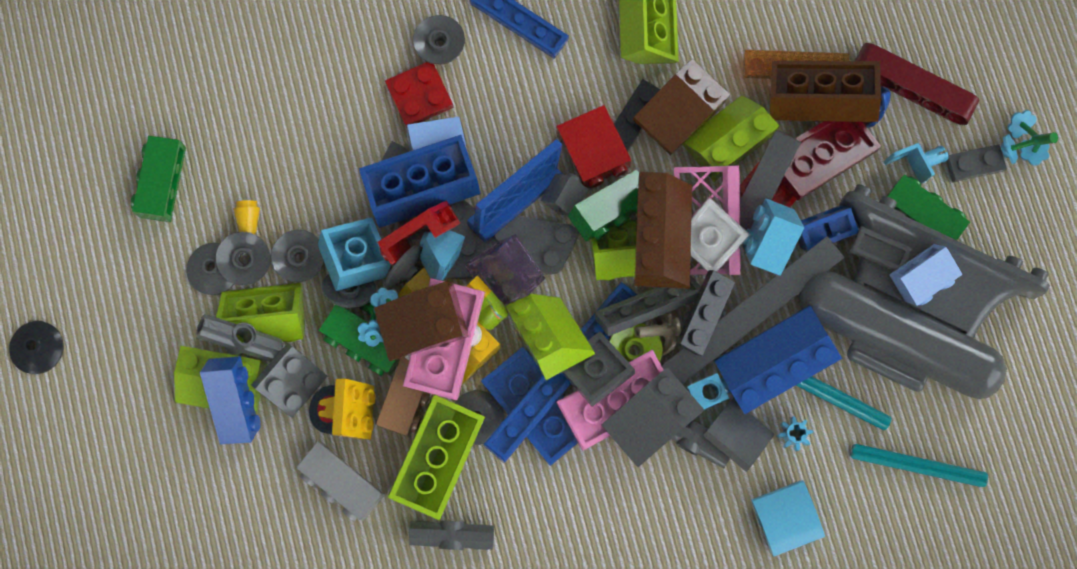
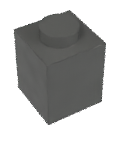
(564, 193)

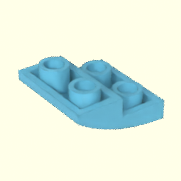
(788, 518)

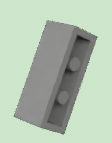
(339, 482)

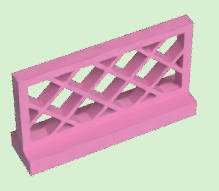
(730, 202)

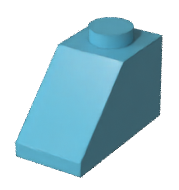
(440, 253)

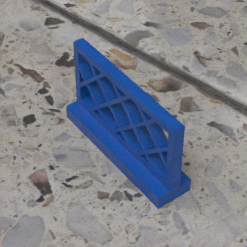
(516, 193)

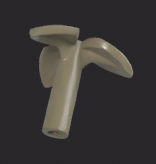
(666, 328)

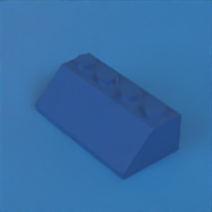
(419, 181)
(777, 359)

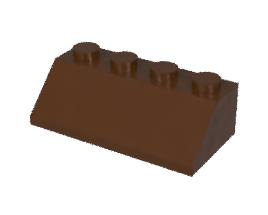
(825, 91)
(663, 231)

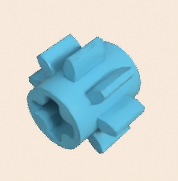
(791, 440)

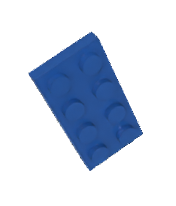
(510, 384)

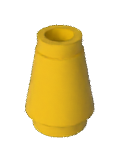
(247, 216)

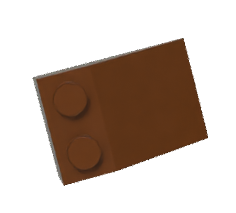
(681, 107)
(421, 321)

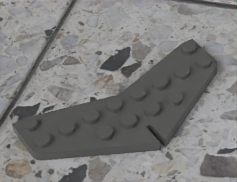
(545, 241)

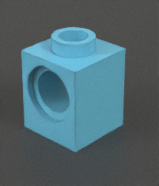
(714, 381)

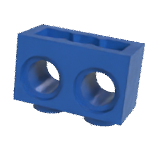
(835, 223)

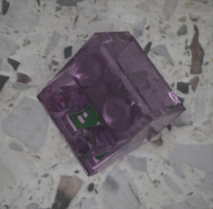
(507, 269)

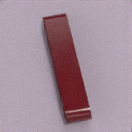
(921, 85)

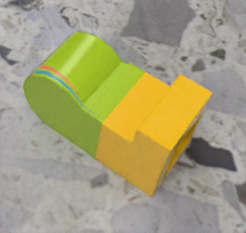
(492, 309)

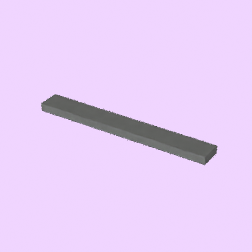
(757, 308)

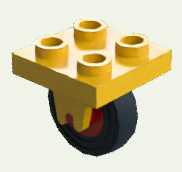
(344, 409)

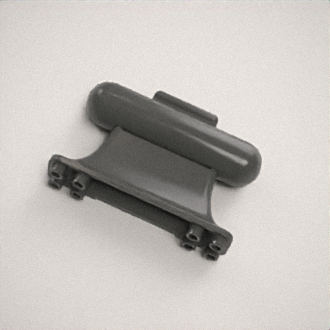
(927, 339)

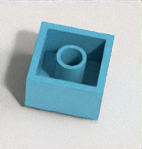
(772, 236)
(353, 254)

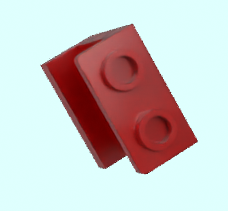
(594, 147)
(438, 219)

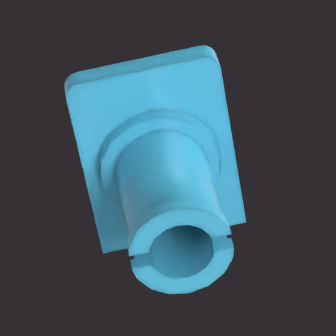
(920, 161)

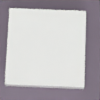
(714, 236)

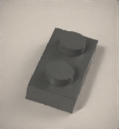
(976, 163)

